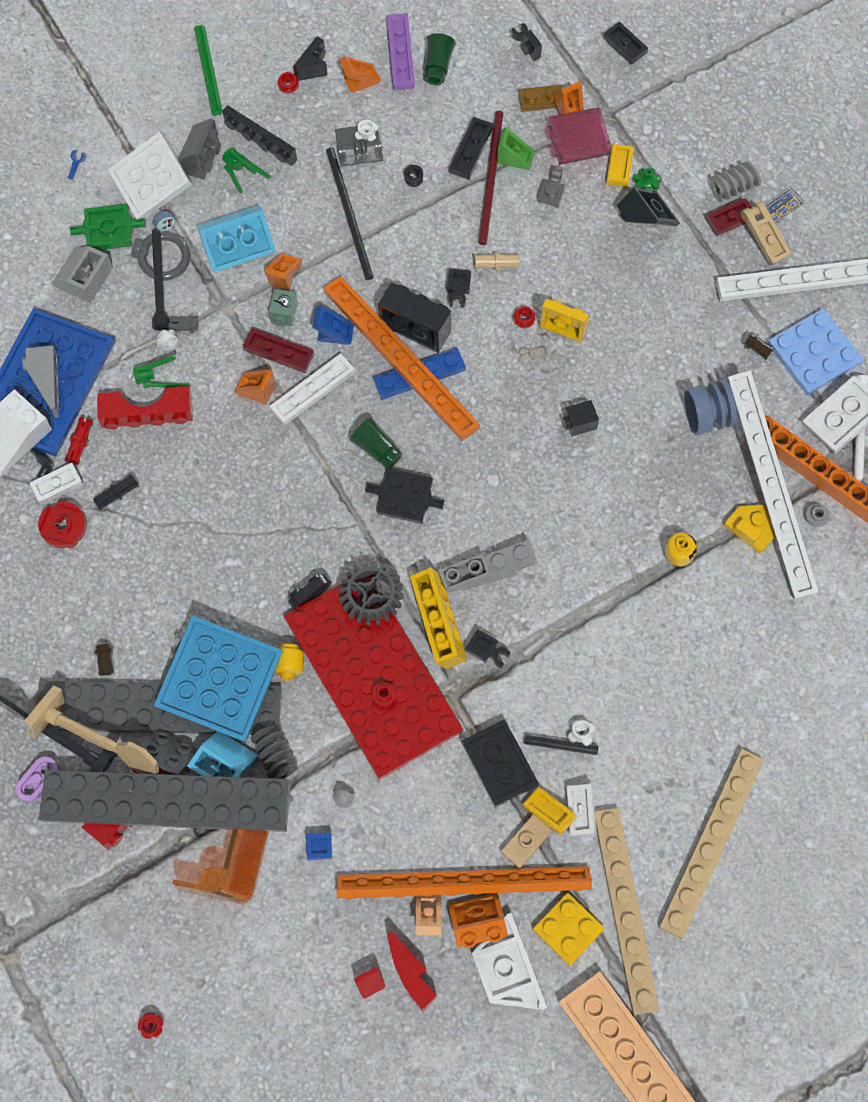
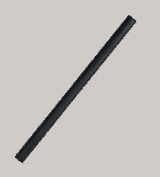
(349, 214)

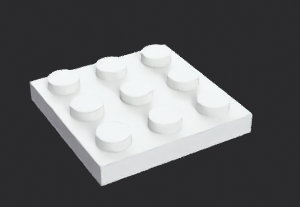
(150, 176)

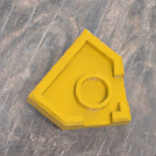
(752, 526)

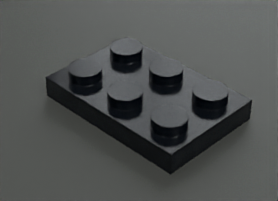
(499, 763)

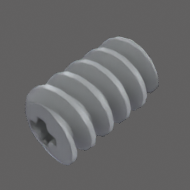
(734, 180)

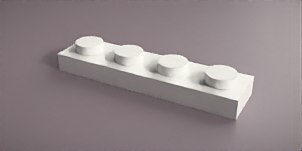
(312, 389)

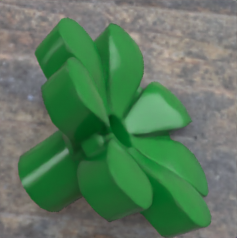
(647, 179)

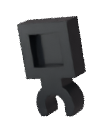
(458, 285)
(484, 647)

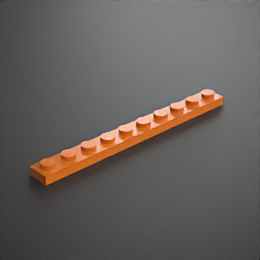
(402, 359)
(463, 882)

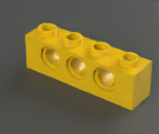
(438, 619)

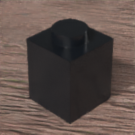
(580, 418)

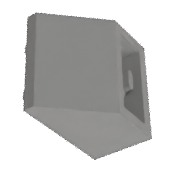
(83, 273)

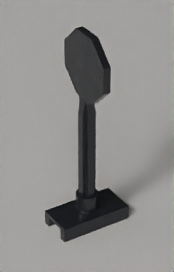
(97, 762)

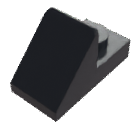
(311, 62)

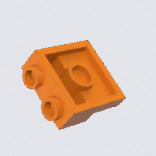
(478, 920)

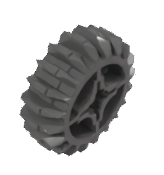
(354, 584)

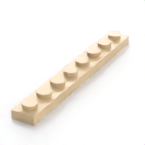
(711, 844)
(626, 912)

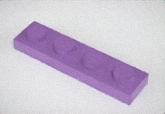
(400, 51)

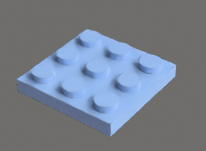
(815, 352)

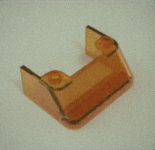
(240, 873)

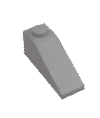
(43, 370)

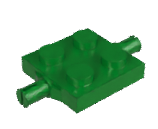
(108, 227)

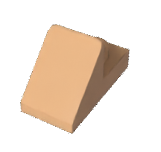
(428, 915)

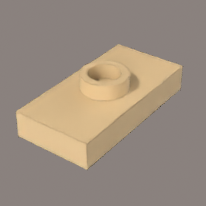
(526, 841)

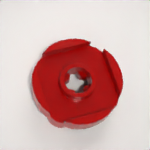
(56, 514)

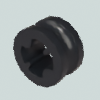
(410, 180)

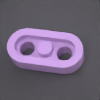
(34, 778)

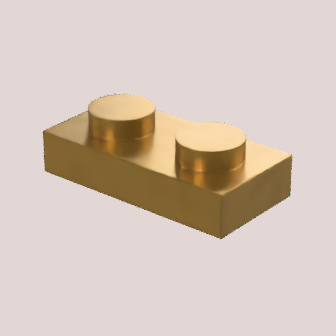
(538, 98)

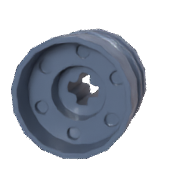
(710, 407)

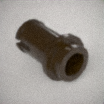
(758, 345)
(104, 659)

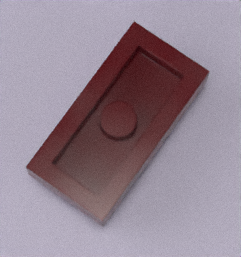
(728, 217)

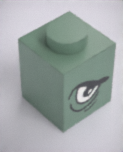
(283, 307)

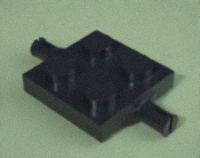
(405, 496)

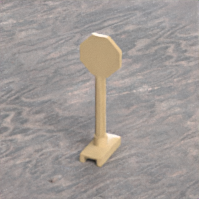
(48, 712)

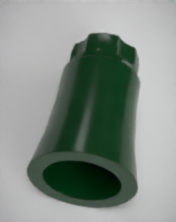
(438, 57)
(376, 443)

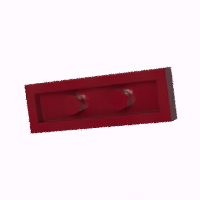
(278, 350)

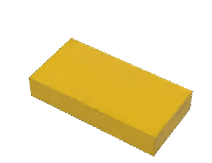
(620, 165)
(549, 810)

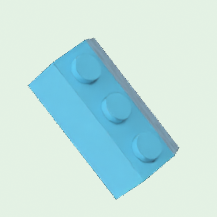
(236, 238)

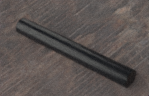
(560, 744)

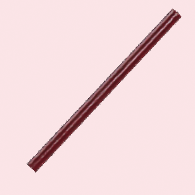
(490, 182)

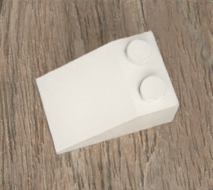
(20, 429)

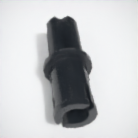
(115, 492)

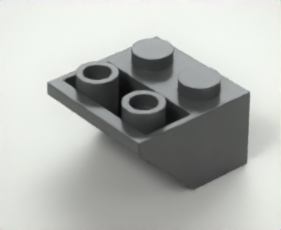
(200, 149)

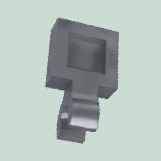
(552, 190)

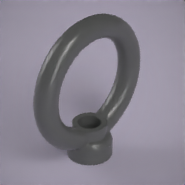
(141, 249)

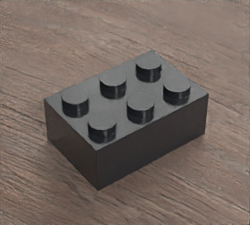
(415, 317)

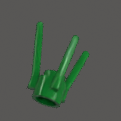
(236, 162)
(144, 374)

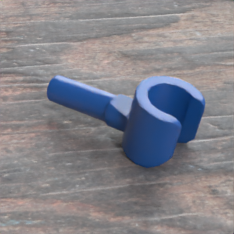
(75, 163)

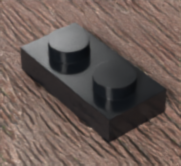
(625, 42)

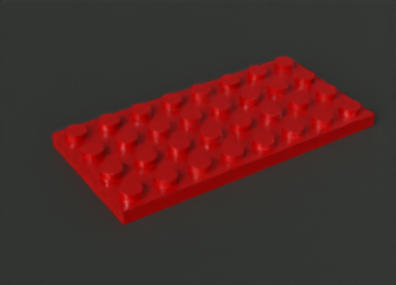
(358, 657)

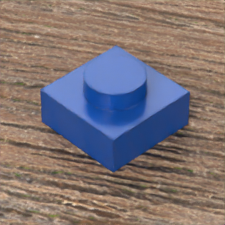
(319, 846)

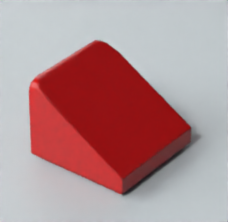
(369, 983)

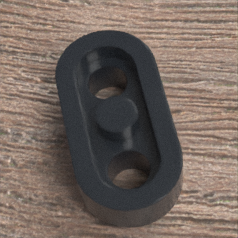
(316, 586)

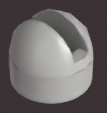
(343, 798)

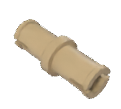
(497, 261)

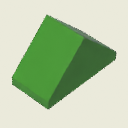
(514, 151)

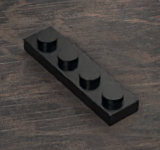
(266, 140)

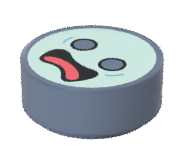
(164, 221)

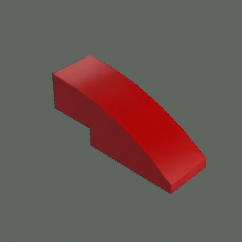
(410, 973)

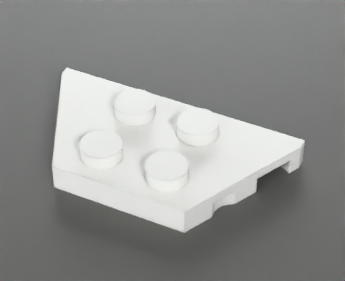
(507, 971)

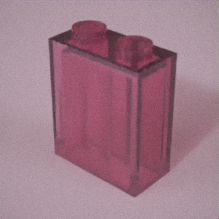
(578, 136)

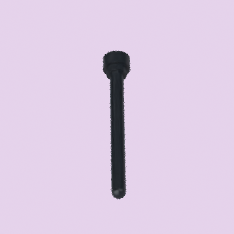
(160, 320)

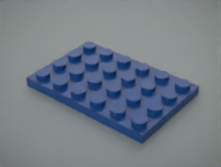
(80, 360)

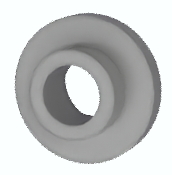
(817, 521)

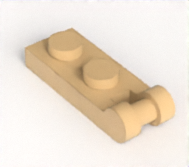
(766, 233)

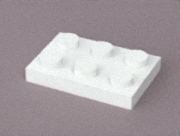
(840, 415)

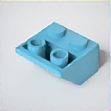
(222, 758)

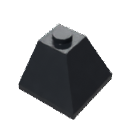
(646, 207)

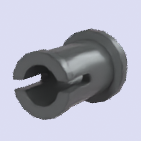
(184, 324)

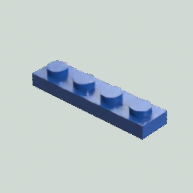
(441, 366)

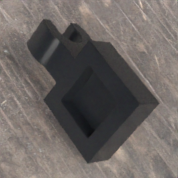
(531, 44)

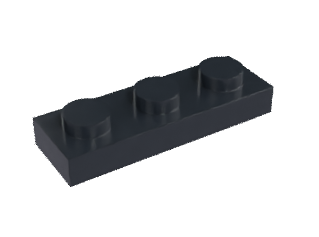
(471, 148)

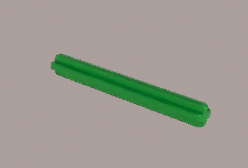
(208, 70)

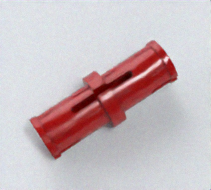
(78, 441)

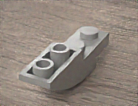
(488, 568)

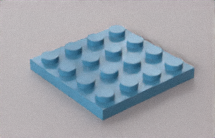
(218, 678)

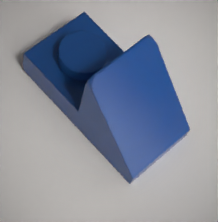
(332, 327)

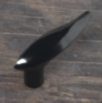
(44, 461)

